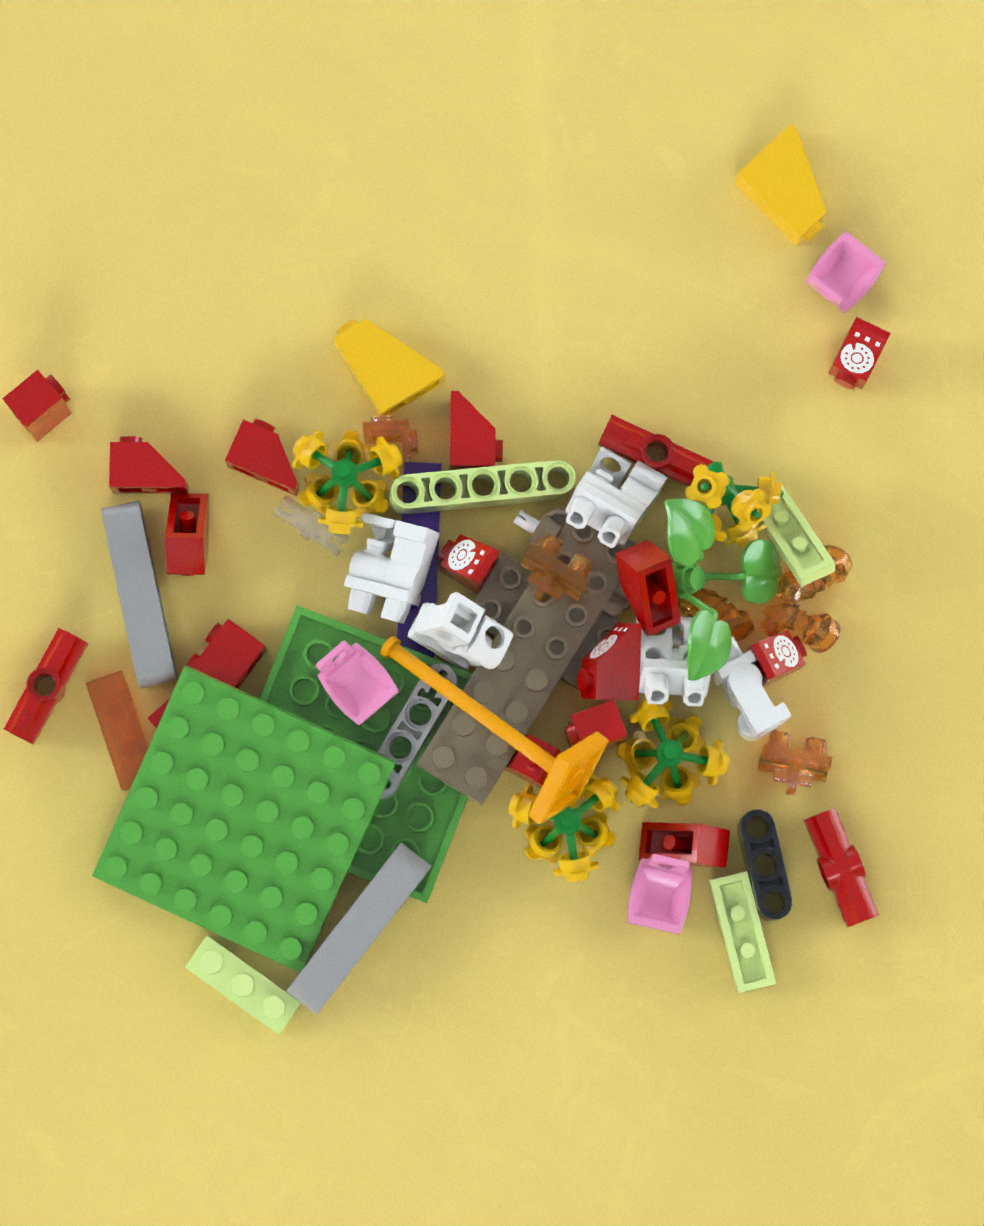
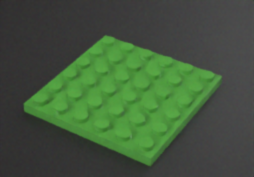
(423, 809)
(244, 818)

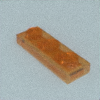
(119, 725)

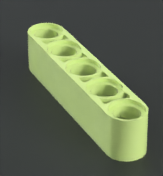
(496, 476)

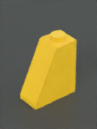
(785, 187)
(385, 367)

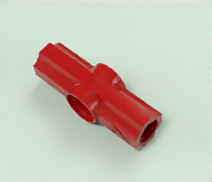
(632, 441)
(57, 662)
(841, 867)

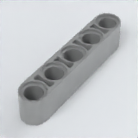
(139, 594)
(358, 928)

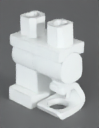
(607, 508)
(393, 577)
(452, 633)
(665, 668)
(744, 691)

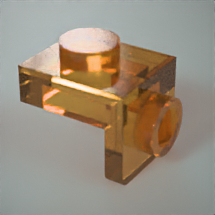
(392, 432)

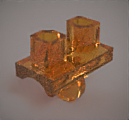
(551, 574)
(793, 765)

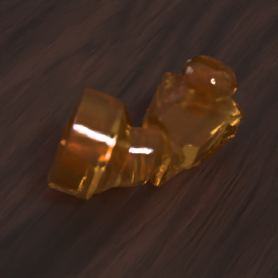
(791, 591)
(737, 620)
(817, 630)

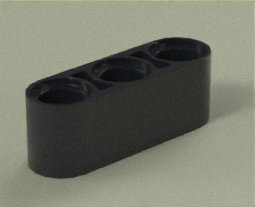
(769, 846)

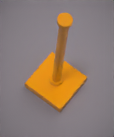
(567, 772)

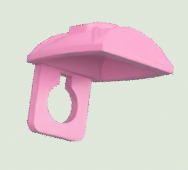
(845, 272)
(355, 681)
(660, 893)

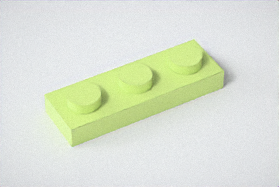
(797, 541)
(742, 932)
(243, 985)

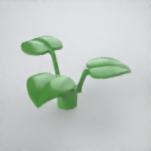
(689, 534)

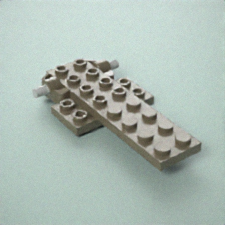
(545, 647)

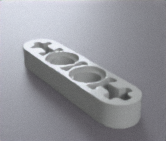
(416, 734)

